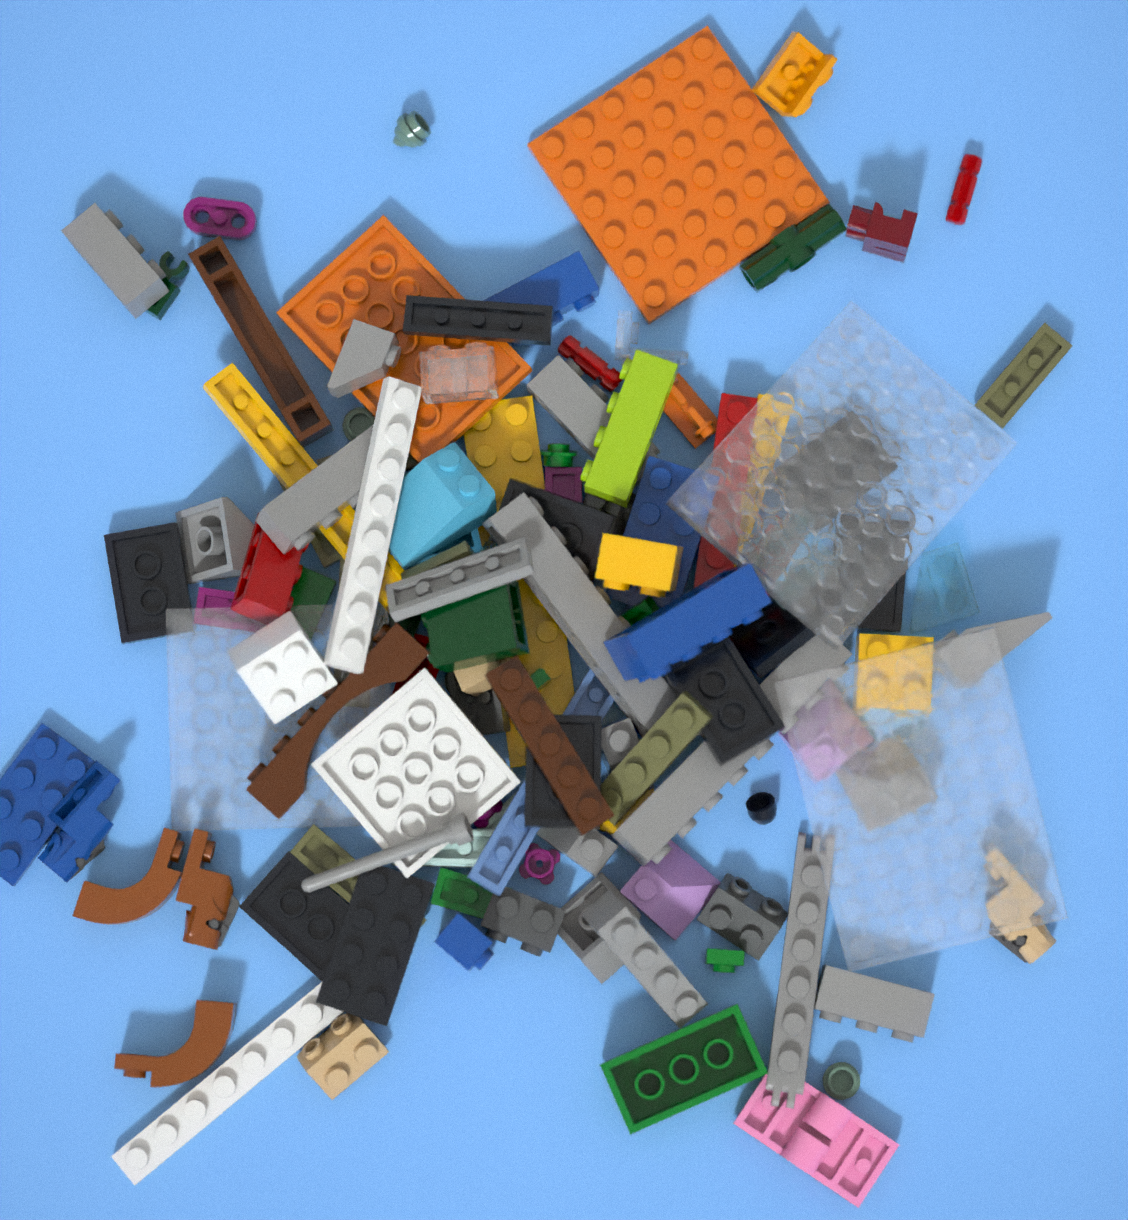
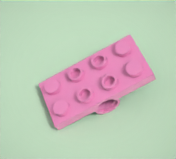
(819, 1139)

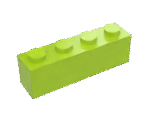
(630, 429)

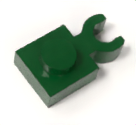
(162, 305)

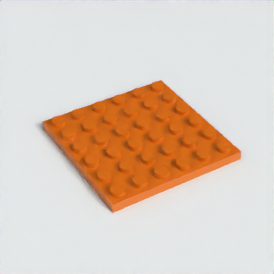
(677, 174)

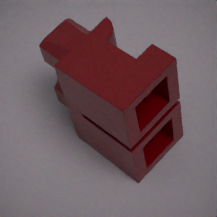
(881, 233)

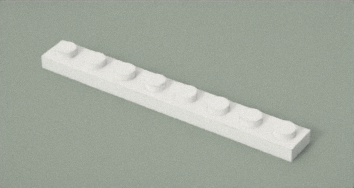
(372, 525)
(224, 1086)

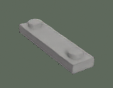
(459, 579)

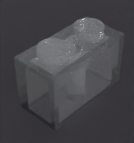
(459, 373)

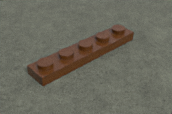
(549, 745)

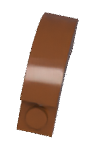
(140, 900)
(207, 1042)

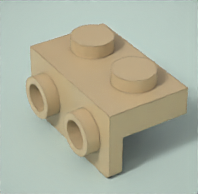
(341, 1054)

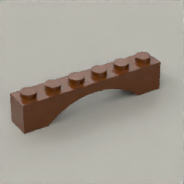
(260, 342)
(285, 777)

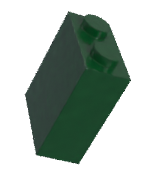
(477, 629)

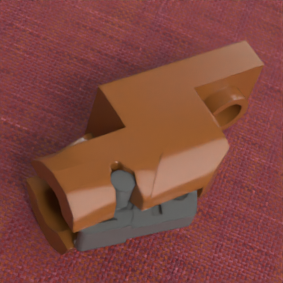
(207, 893)

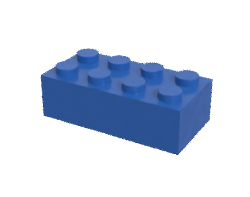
(688, 623)

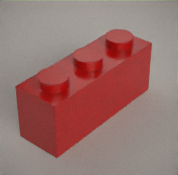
(266, 579)

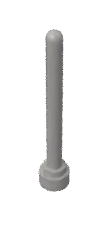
(455, 831)

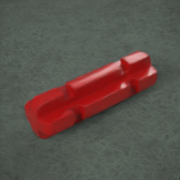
(964, 189)
(590, 363)

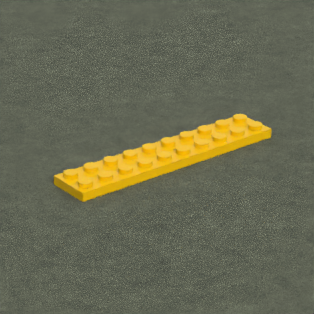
(502, 448)

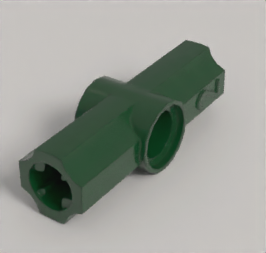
(792, 248)

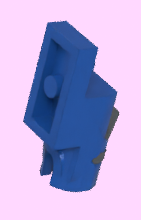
(80, 823)

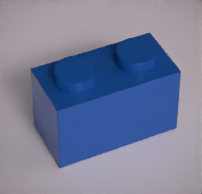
(465, 943)

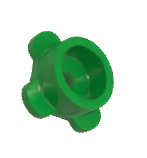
(558, 455)

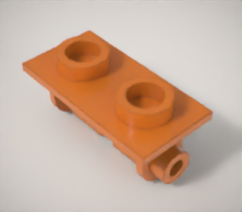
(690, 413)

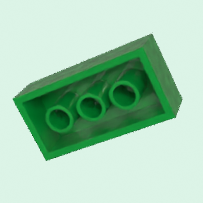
(683, 1068)

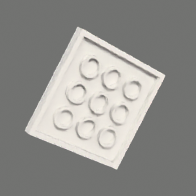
(415, 768)

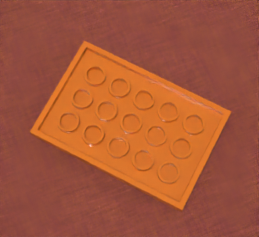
(371, 286)

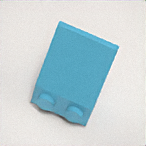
(439, 504)

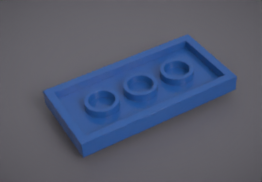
(656, 522)
(30, 792)

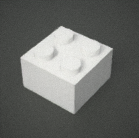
(282, 667)

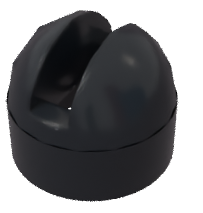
(761, 808)

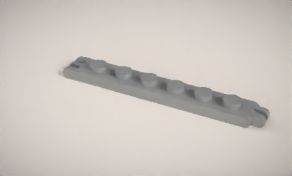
(798, 976)

